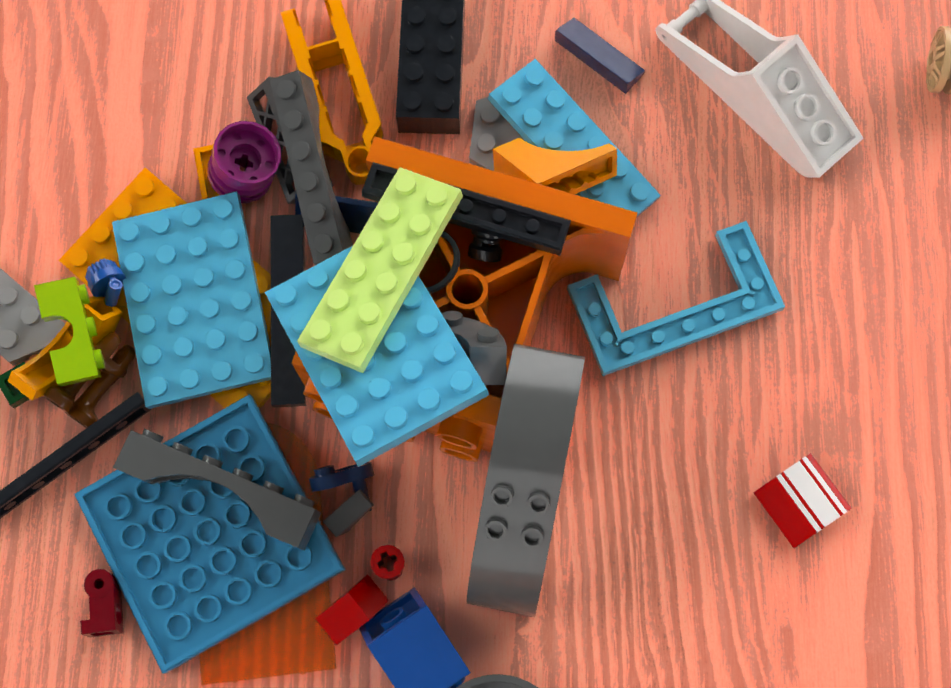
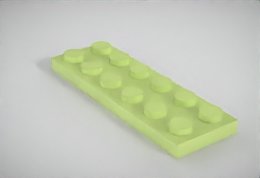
(380, 269)

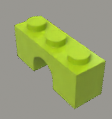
(66, 301)

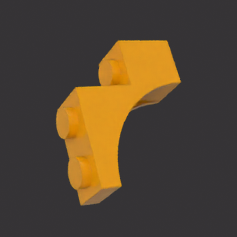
(38, 374)

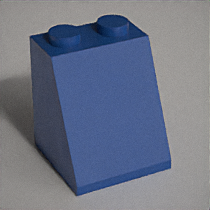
(413, 645)

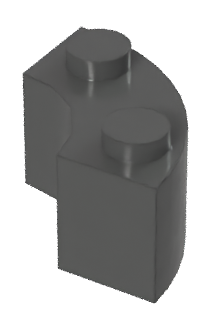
(482, 345)

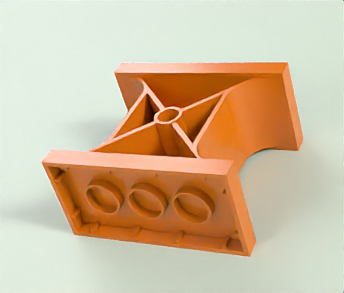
(502, 292)

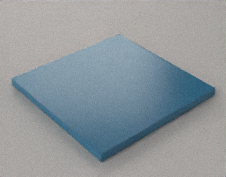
(196, 551)

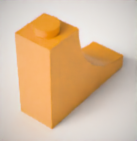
(556, 169)

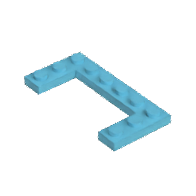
(619, 350)

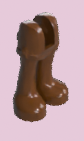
(83, 408)

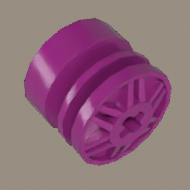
(246, 146)

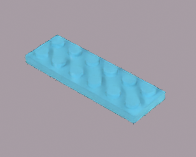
(554, 121)

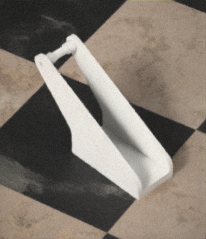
(779, 98)

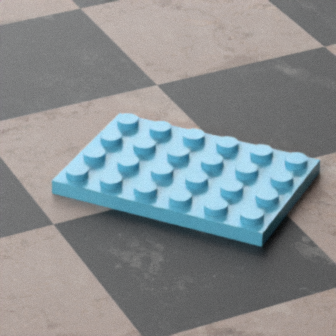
(193, 300)
(410, 381)

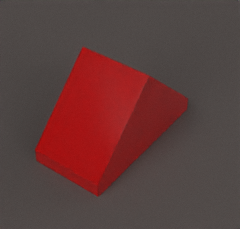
(352, 610)

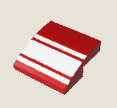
(802, 500)

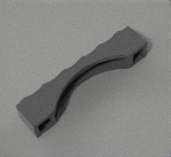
(299, 124)
(156, 463)

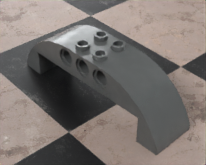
(524, 479)

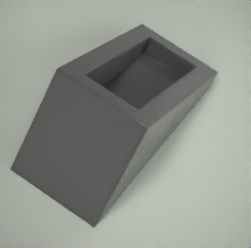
(348, 514)

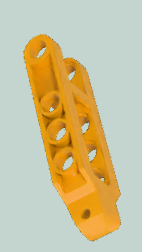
(328, 55)

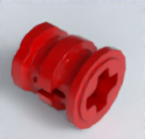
(377, 561)

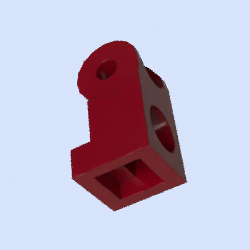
(104, 605)

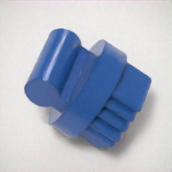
(105, 280)

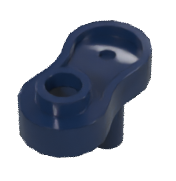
(328, 477)

